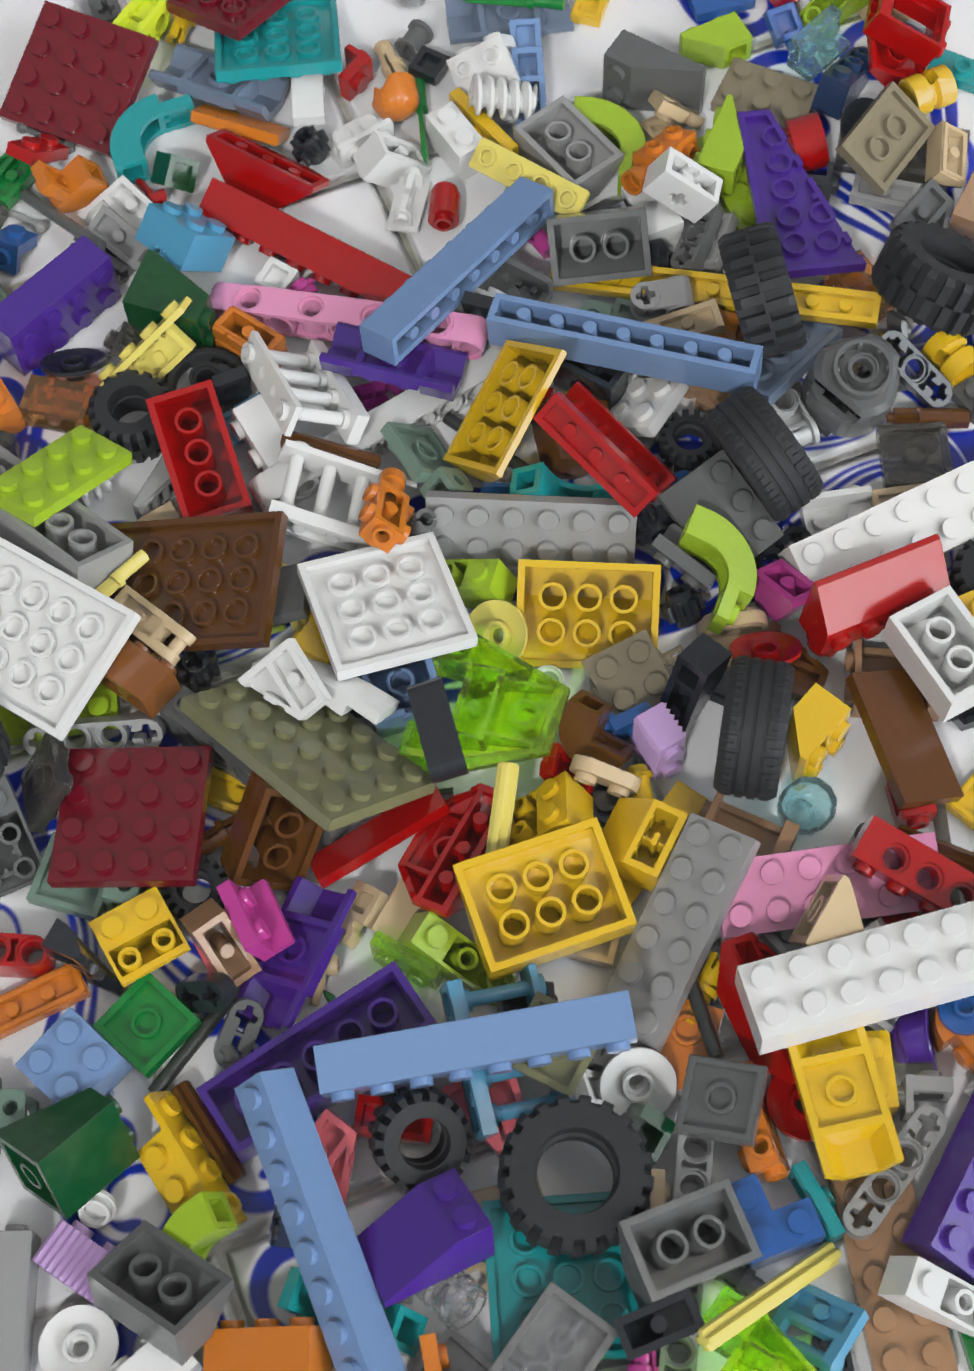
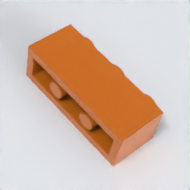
(267, 1346)

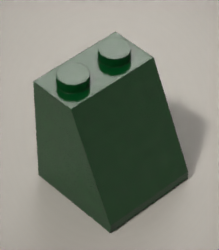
(156, 287)
(70, 1149)

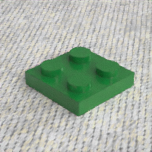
(147, 1024)

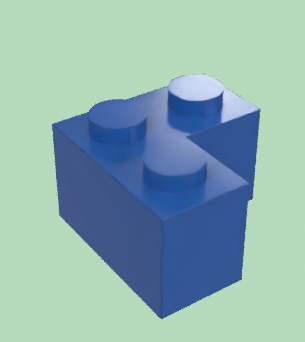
(779, 1231)

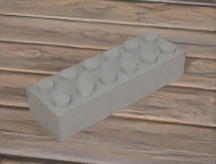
(69, 540)

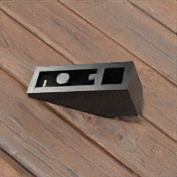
(695, 679)

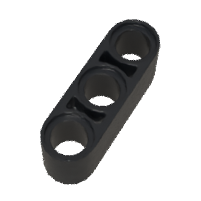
(437, 730)

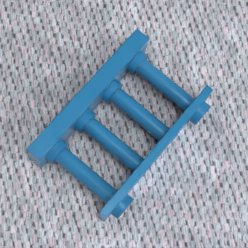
(457, 1004)

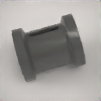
(410, 44)

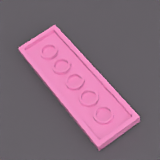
(784, 884)

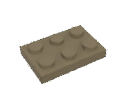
(764, 88)
(885, 138)

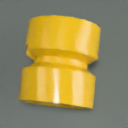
(932, 89)
(950, 356)

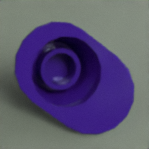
(912, 1039)

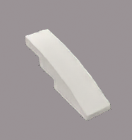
(308, 100)
(354, 694)

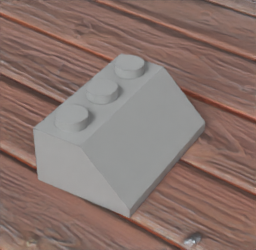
(568, 146)

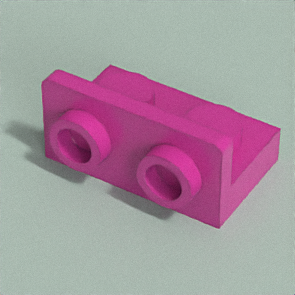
(256, 918)

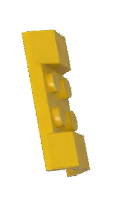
(845, 1105)

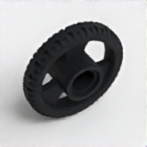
(203, 368)

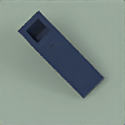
(842, 83)

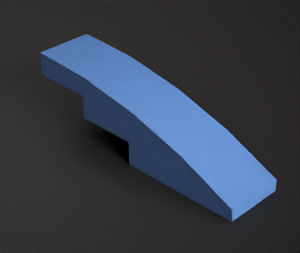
(529, 57)

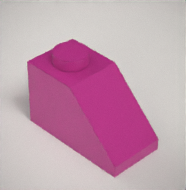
(781, 590)

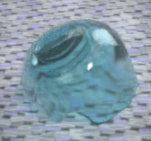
(807, 803)

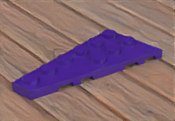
(792, 200)

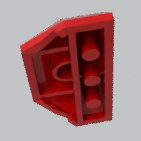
(262, 170)
(450, 840)
(737, 952)

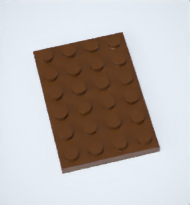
(212, 575)

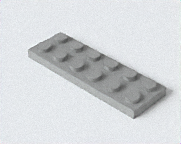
(532, 527)
(681, 924)

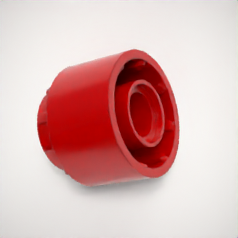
(808, 140)

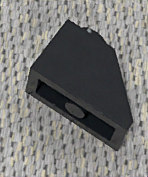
(658, 1324)

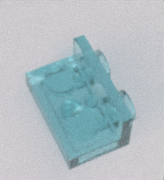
(817, 44)

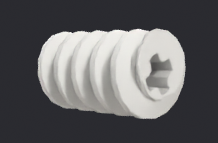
(502, 96)

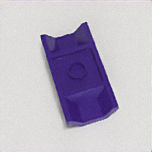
(427, 367)
(295, 972)

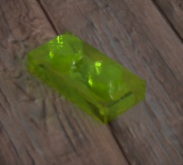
(419, 969)

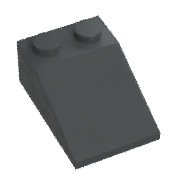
(639, 66)

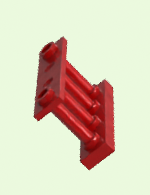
(605, 448)

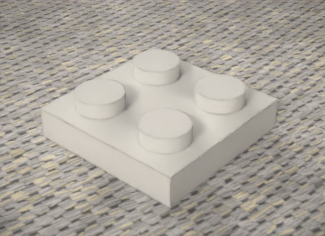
(648, 405)

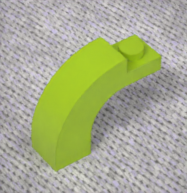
(616, 125)
(729, 557)
(202, 1222)

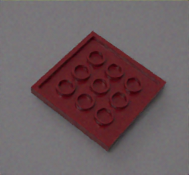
(77, 77)
(132, 818)

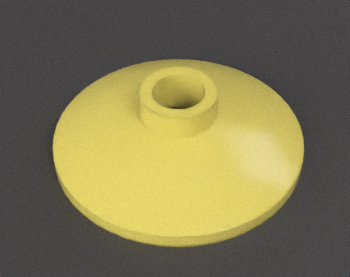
(500, 615)

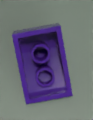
(426, 1238)

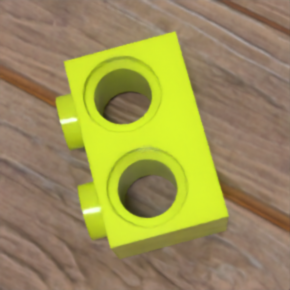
(145, 17)

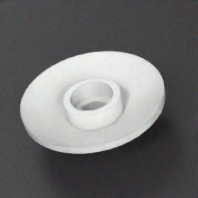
(657, 1082)
(74, 1327)

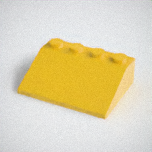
(503, 409)
(584, 608)
(544, 899)

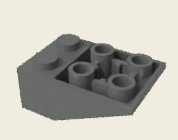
(18, 847)

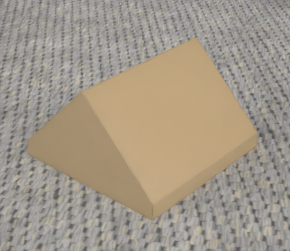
(829, 914)

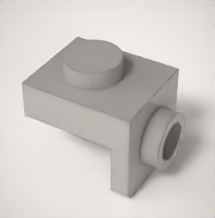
(926, 1086)

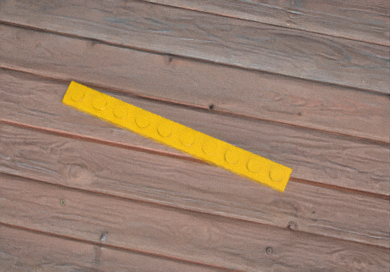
(814, 302)

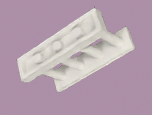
(283, 401)
(317, 525)

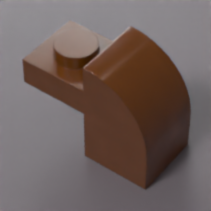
(584, 733)

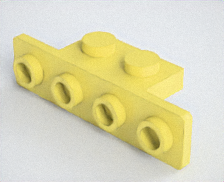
(508, 166)
(159, 350)

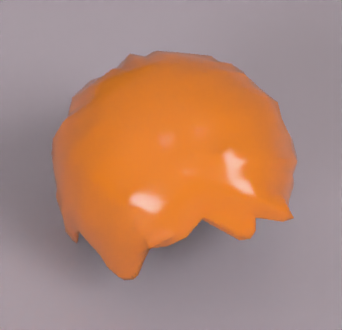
(397, 97)

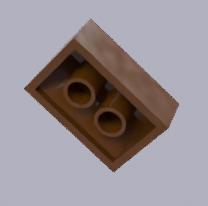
(269, 839)

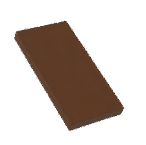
(904, 738)

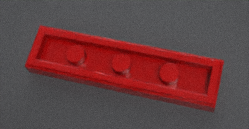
(377, 837)

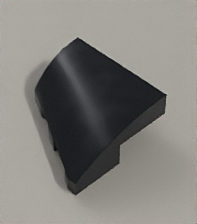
(69, 949)

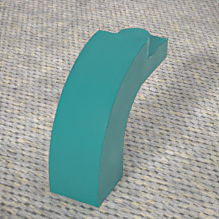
(142, 125)
(539, 480)
(404, 1322)

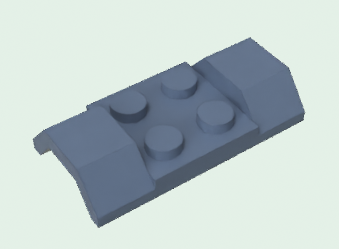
(474, 21)
(194, 74)

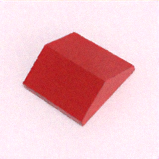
(888, 64)

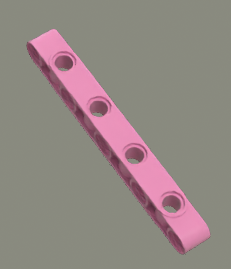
(317, 314)

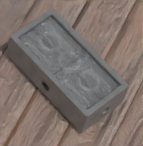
(557, 1337)

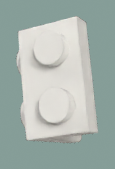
(485, 59)

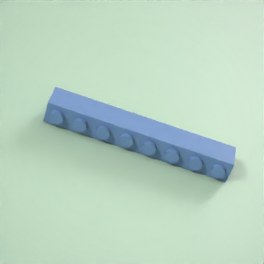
(458, 267)
(627, 344)
(475, 1045)
(317, 1223)

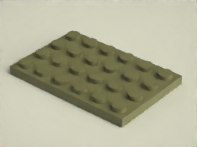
(322, 765)

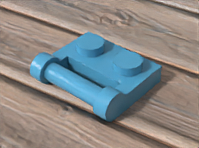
(825, 1318)

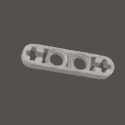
(94, 735)
(897, 1175)

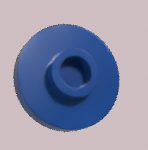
(958, 1016)

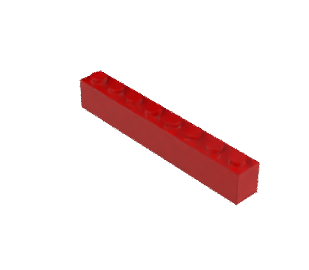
(301, 244)

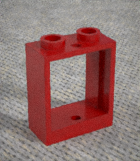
(902, 37)

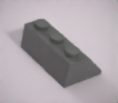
(599, 245)
(722, 489)
(685, 1243)
(161, 1291)

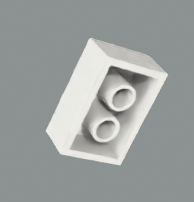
(936, 650)

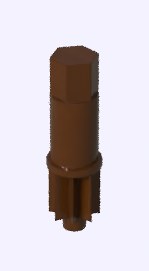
(952, 416)

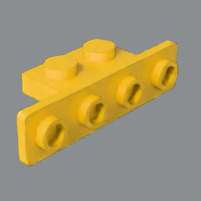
(179, 1160)

